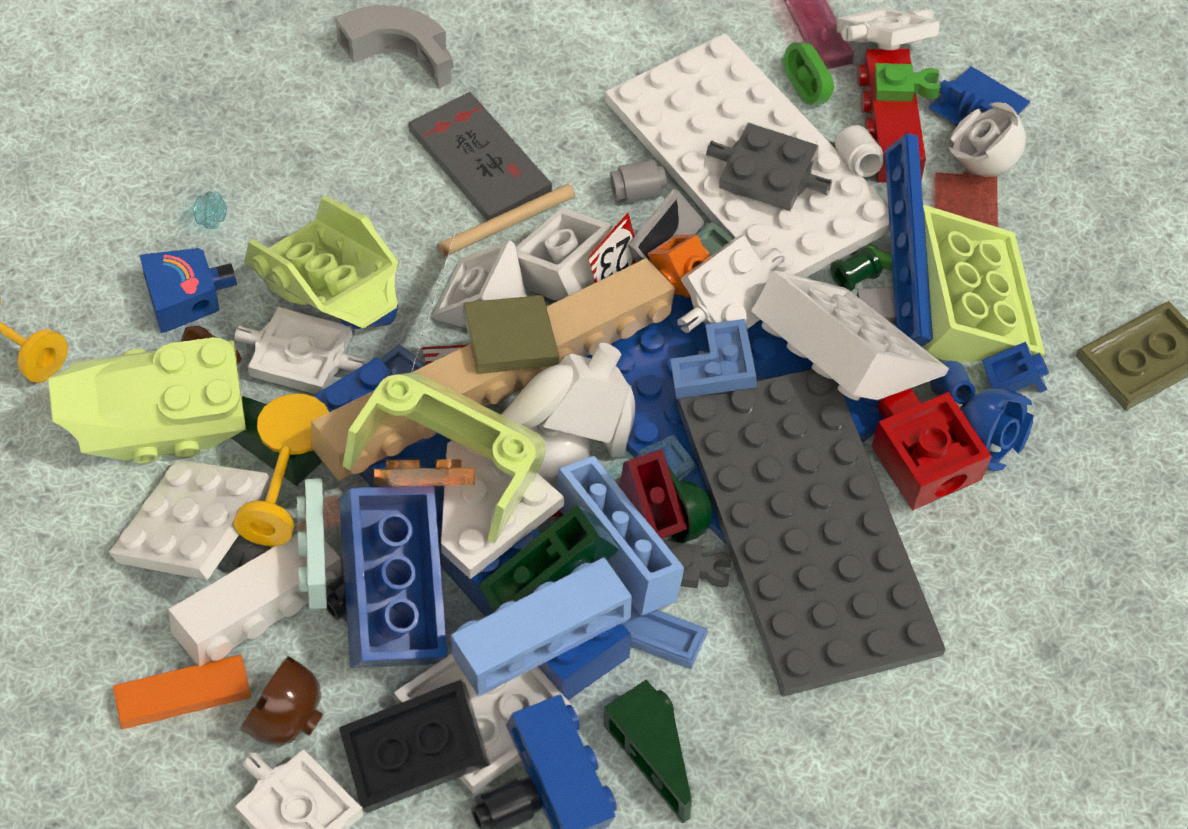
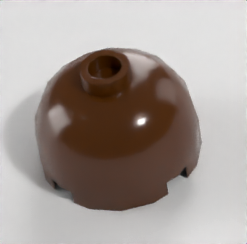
(285, 706)

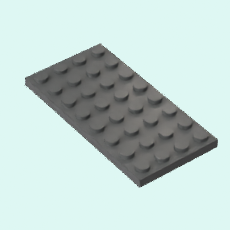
(809, 532)

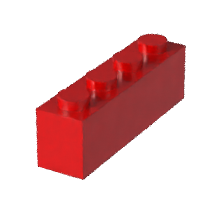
(888, 119)

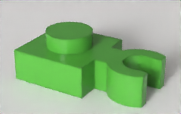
(900, 83)

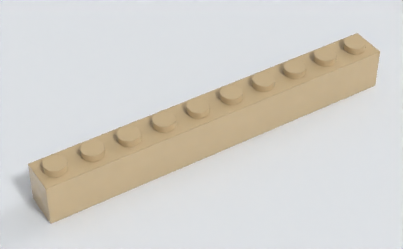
(580, 322)

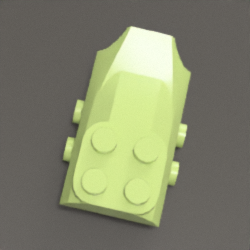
(332, 265)
(152, 401)

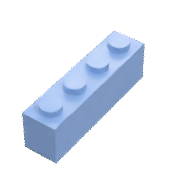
(644, 560)
(541, 625)

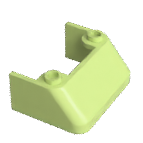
(502, 440)

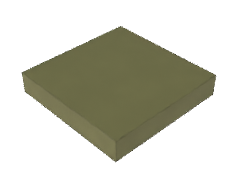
(510, 334)

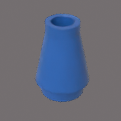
(955, 382)

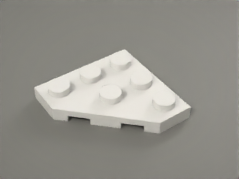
(471, 508)

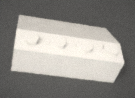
(843, 337)

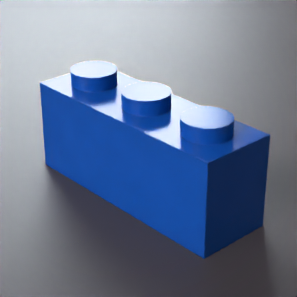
(561, 766)

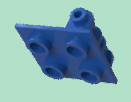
(972, 92)

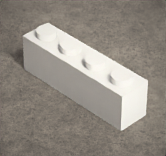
(245, 602)

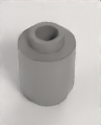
(638, 181)

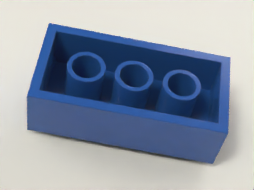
(392, 576)

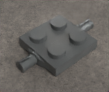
(769, 166)

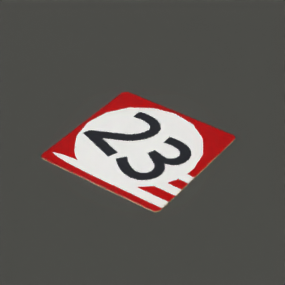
(613, 251)

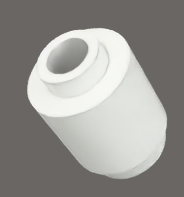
(859, 150)

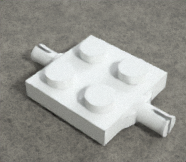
(889, 27)
(728, 284)
(299, 350)
(296, 797)

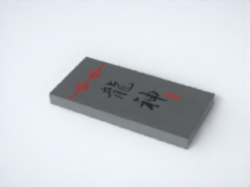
(479, 156)

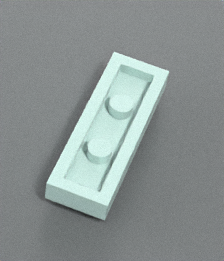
(312, 544)

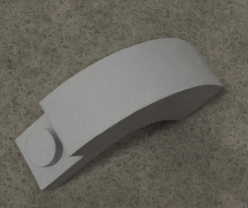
(398, 30)

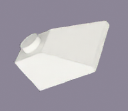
(481, 277)

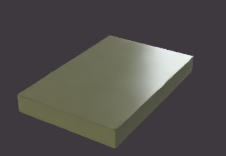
(1140, 356)

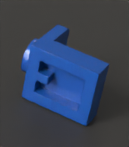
(1016, 369)

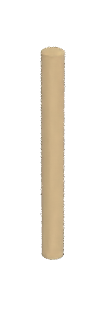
(506, 220)

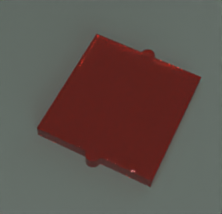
(968, 196)

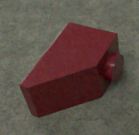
(652, 491)

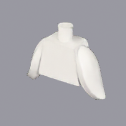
(580, 399)

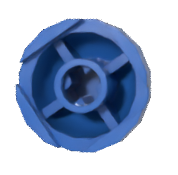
(1001, 420)

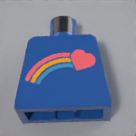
(184, 286)

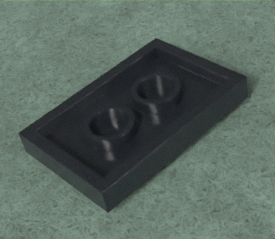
(414, 746)

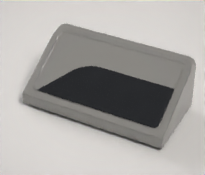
(670, 218)

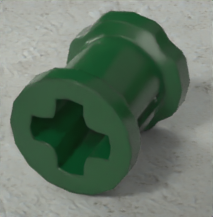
(856, 268)

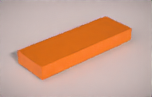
(181, 691)

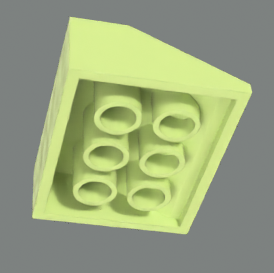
(976, 290)

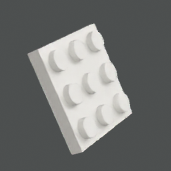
(189, 519)
(490, 709)

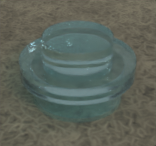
(210, 209)

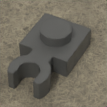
(698, 566)

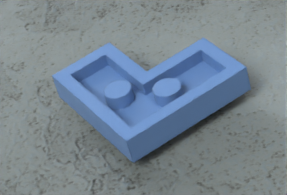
(723, 369)

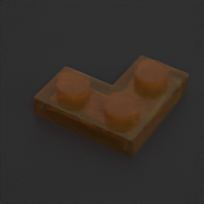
(408, 473)

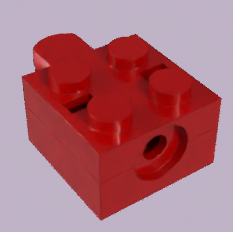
(928, 447)

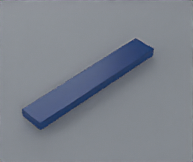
(908, 239)

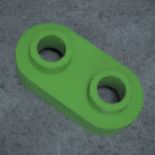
(808, 73)

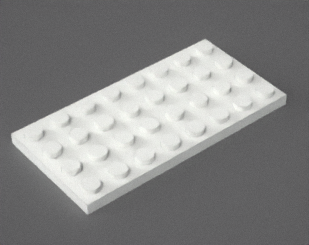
(713, 97)

